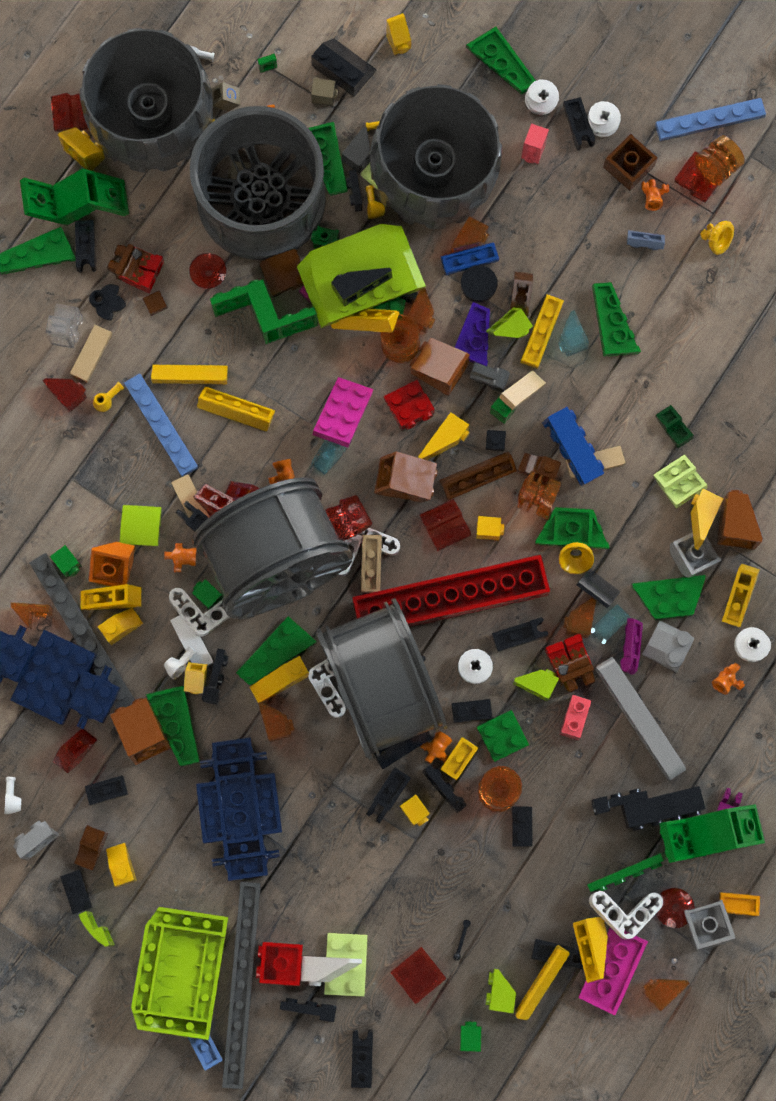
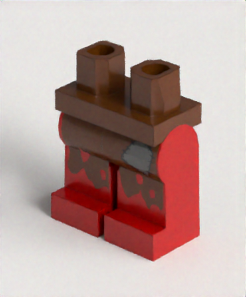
(136, 267)
(571, 668)

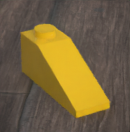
(446, 437)
(703, 514)
(740, 595)
(111, 597)
(280, 680)
(592, 945)

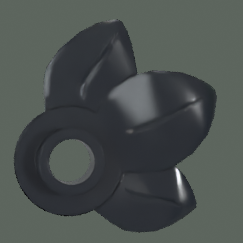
(110, 301)

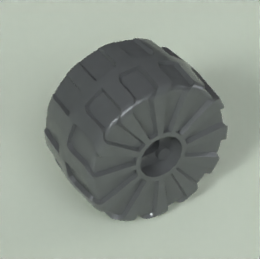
(140, 71)
(442, 127)

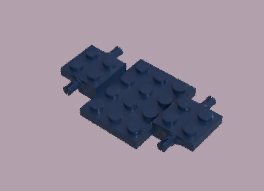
(55, 677)
(239, 809)

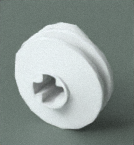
(535, 103)
(610, 121)
(752, 635)
(473, 656)

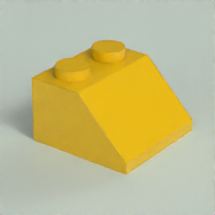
(81, 148)

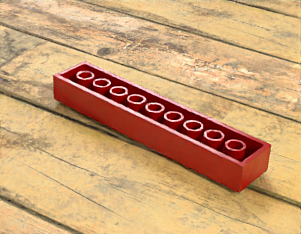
(462, 592)

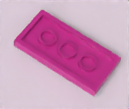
(342, 412)
(620, 965)

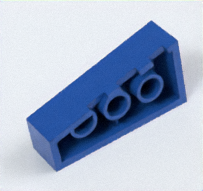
(574, 445)

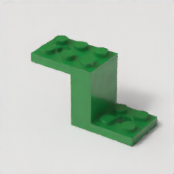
(74, 197)
(257, 297)
(711, 833)

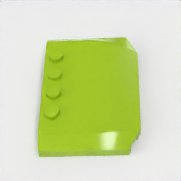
(367, 250)
(179, 973)

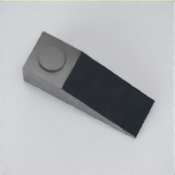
(358, 283)

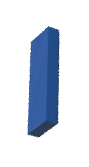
(467, 258)

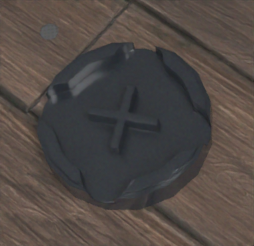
(479, 283)

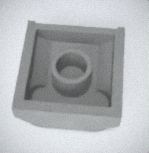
(691, 560)
(668, 646)
(35, 840)
(709, 926)

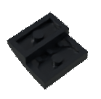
(598, 588)

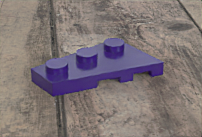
(473, 334)

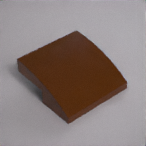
(282, 272)

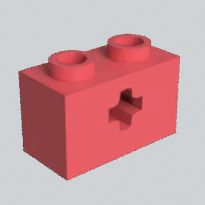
(534, 144)
(575, 717)

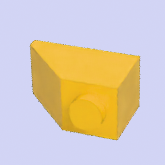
(398, 34)
(120, 625)
(120, 865)

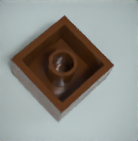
(630, 162)

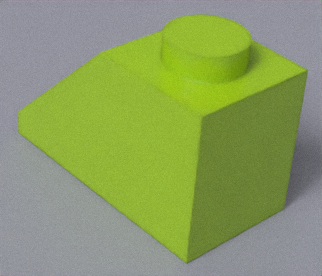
(512, 324)
(538, 683)

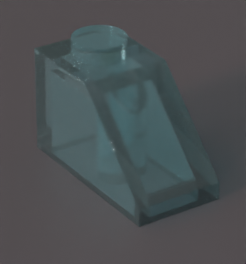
(573, 336)
(328, 455)
(610, 624)

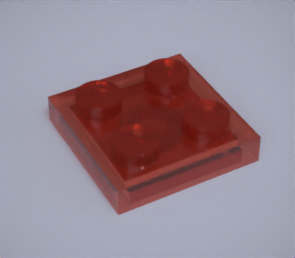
(418, 975)

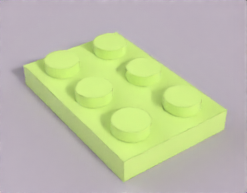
(347, 946)

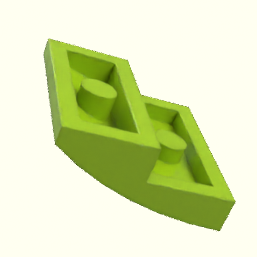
(140, 525)
(100, 934)

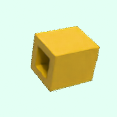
(489, 528)
(195, 678)
(415, 811)

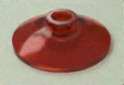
(204, 263)
(667, 915)

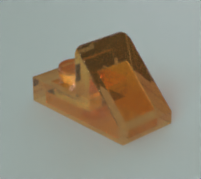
(26, 611)

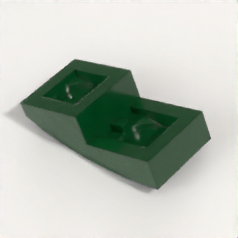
(674, 427)

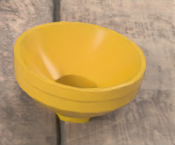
(576, 564)

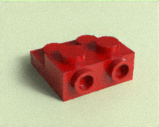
(409, 405)
(280, 963)

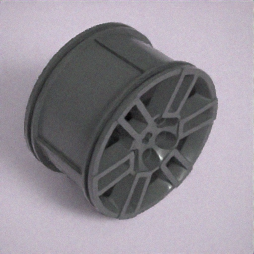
(263, 231)
(271, 547)
(382, 678)

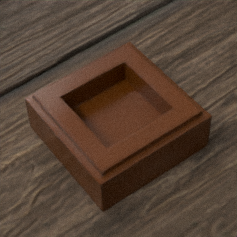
(155, 303)

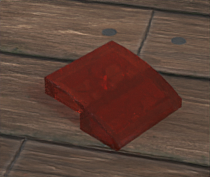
(67, 112)
(694, 181)
(349, 518)
(445, 525)

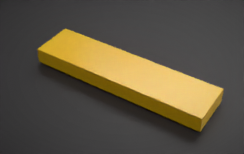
(542, 331)

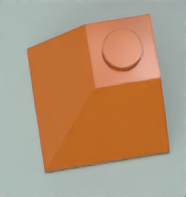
(111, 564)

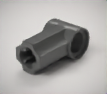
(494, 378)

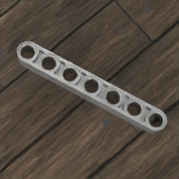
(640, 718)

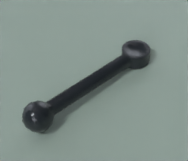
(466, 923)

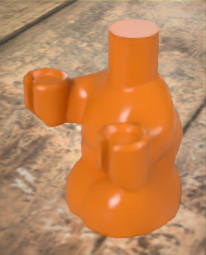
(653, 194)
(283, 470)
(181, 556)
(727, 679)
(437, 747)

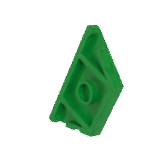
(572, 526)
(670, 596)

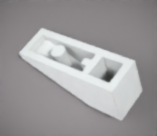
(325, 968)

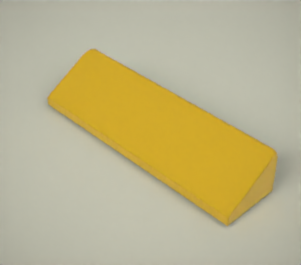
(369, 320)
(189, 374)
(235, 408)
(541, 983)

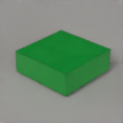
(267, 63)

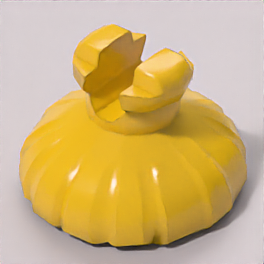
(719, 236)

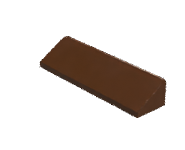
(478, 475)

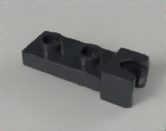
(578, 122)
(85, 244)
(518, 635)
(211, 693)
(603, 805)
(326, 1012)
(362, 1060)

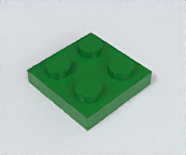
(502, 736)

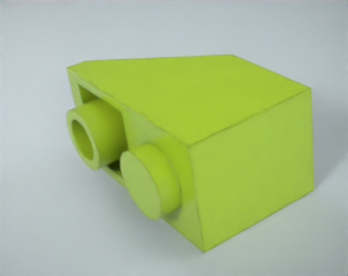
(502, 994)

